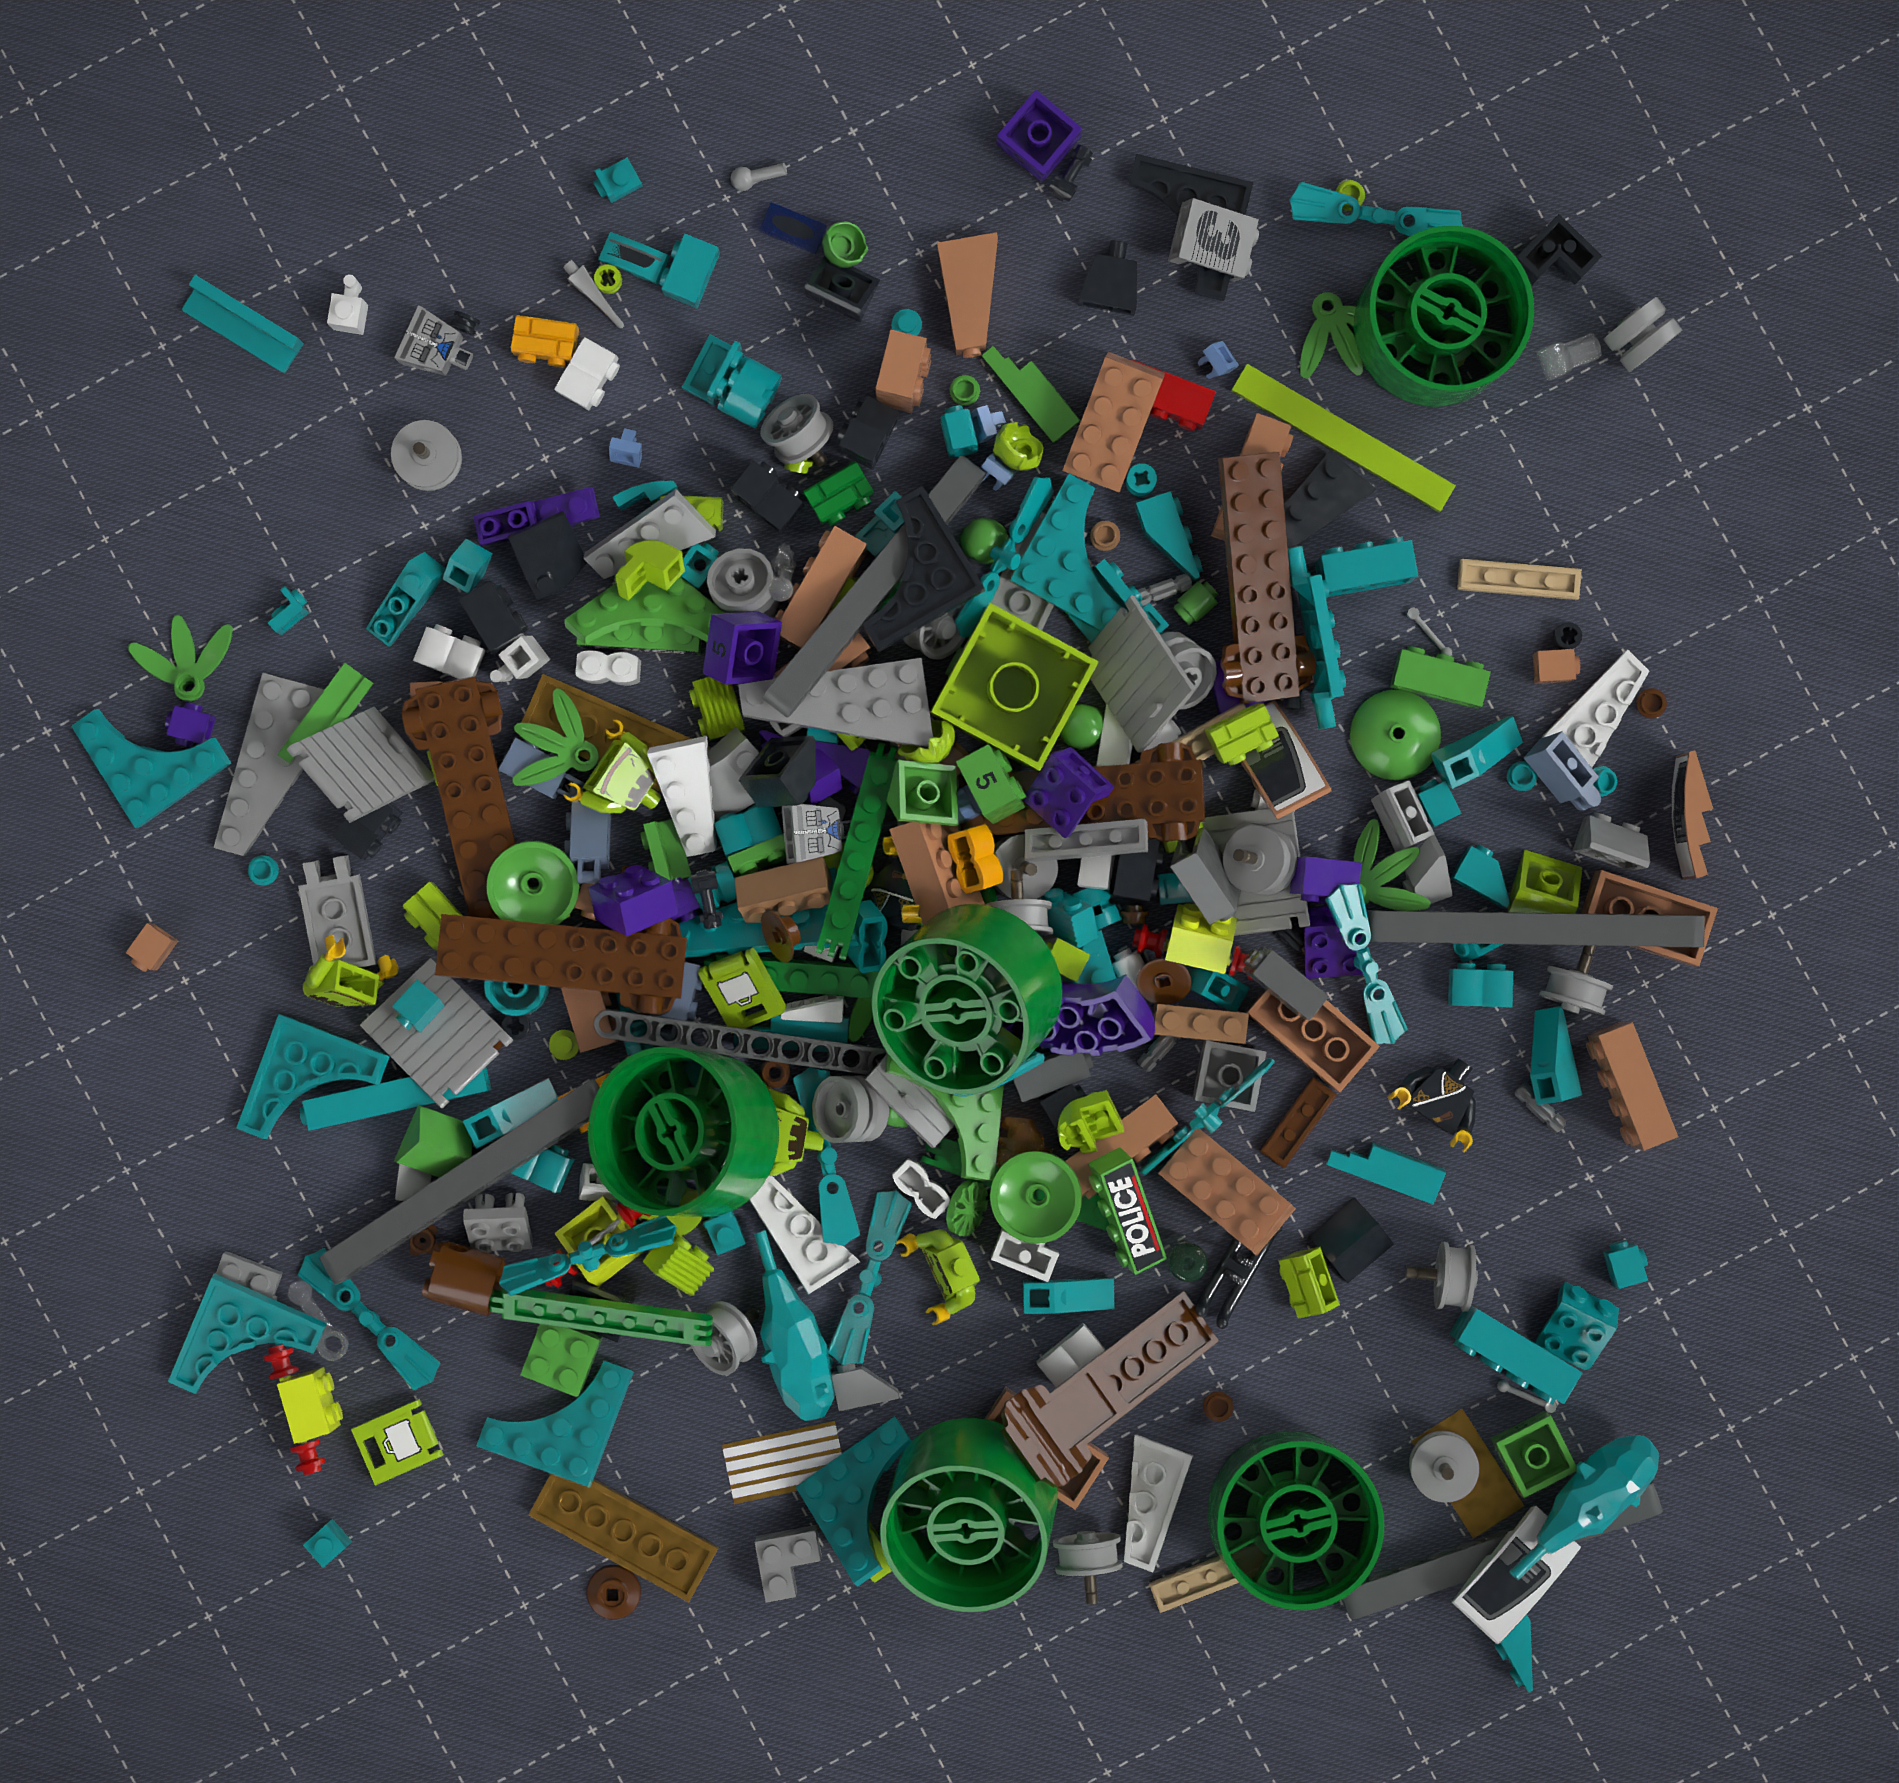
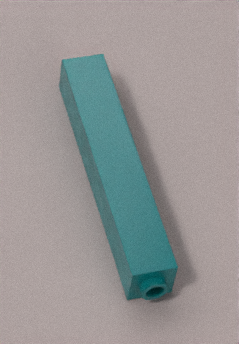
(377, 1100)

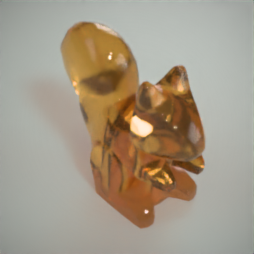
(1020, 1138)

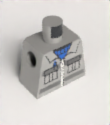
(432, 345)
(812, 832)

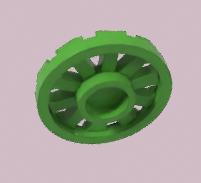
(966, 1208)

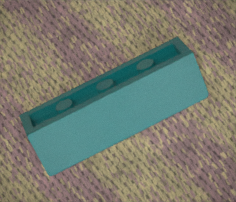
(241, 325)

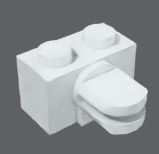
(1026, 1257)

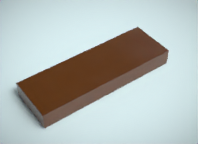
(1298, 1122)

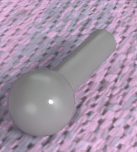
(744, 178)

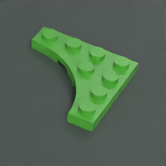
(650, 606)
(976, 1123)

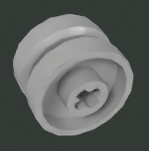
(1642, 334)
(741, 582)
(1195, 662)
(848, 1110)

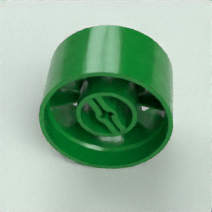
(1443, 316)
(952, 1024)
(683, 1133)
(973, 1500)
(1265, 1525)

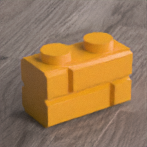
(544, 340)

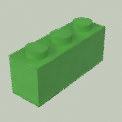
(1440, 677)

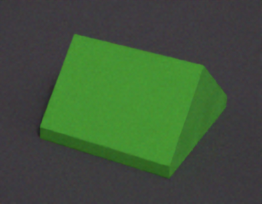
(924, 793)
(434, 1143)

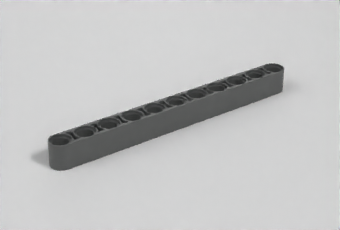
(865, 596)
(1537, 928)
(743, 1047)
(460, 1184)
(1458, 1564)

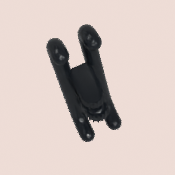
(1238, 1270)

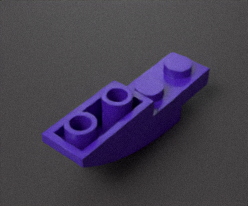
(497, 524)

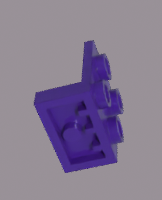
(1066, 790)
(1325, 949)

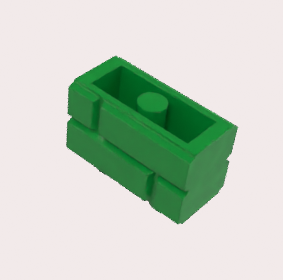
(839, 494)

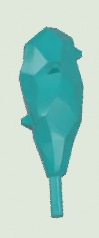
(793, 1343)
(1595, 1496)

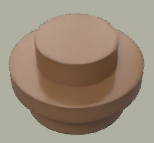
(1105, 535)

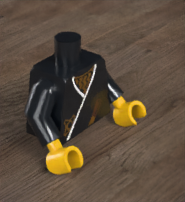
(892, 892)
(1441, 1099)

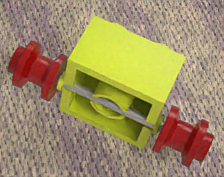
(1195, 942)
(597, 1225)
(306, 1404)

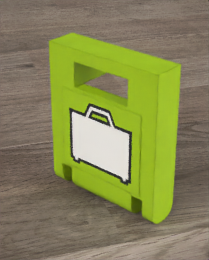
(740, 986)
(401, 1439)

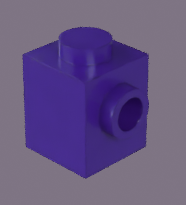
(189, 725)
(685, 900)

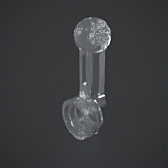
(781, 587)
(301, 1294)

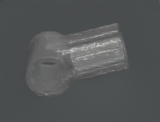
(1562, 358)

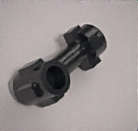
(1063, 186)
(704, 883)

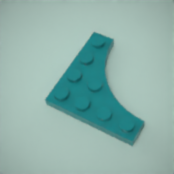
(1057, 560)
(142, 777)
(297, 1061)
(237, 1320)
(569, 1440)
(844, 1496)

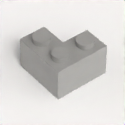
(778, 1555)

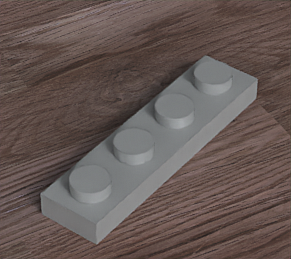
(1087, 841)

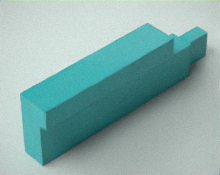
(812, 1029)
(1392, 1171)

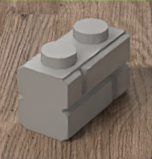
(1402, 816)

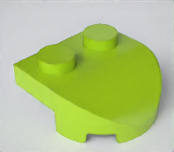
(1087, 1121)

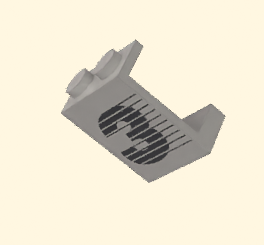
(1214, 238)

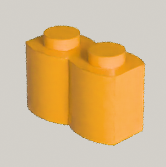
(975, 858)

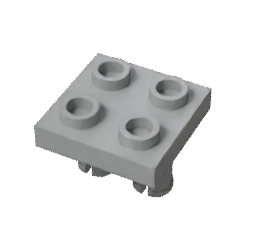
(498, 1228)

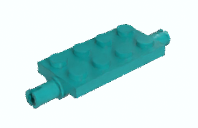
(1319, 637)

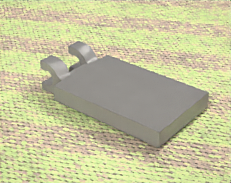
(338, 908)

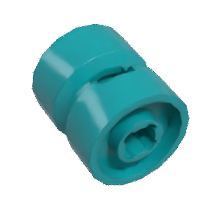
(726, 885)
(1099, 896)

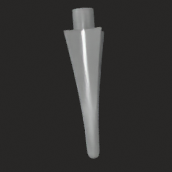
(583, 282)

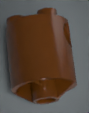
(463, 1277)

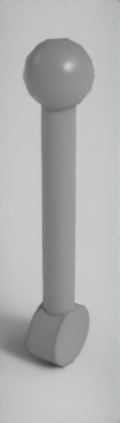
(1413, 614)
(1503, 1386)

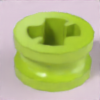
(599, 281)

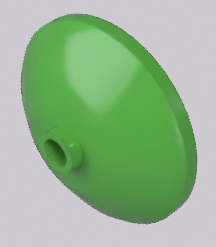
(1374, 740)
(516, 900)
(1015, 1200)

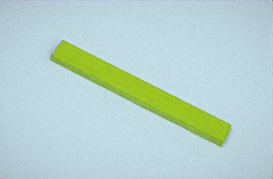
(1343, 438)

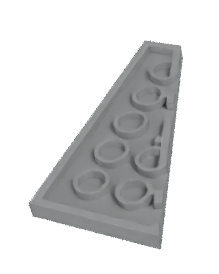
(861, 701)
(260, 774)

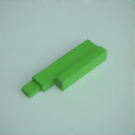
(1035, 395)
(332, 706)

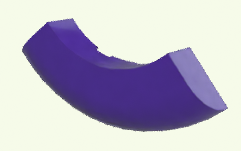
(1097, 1019)

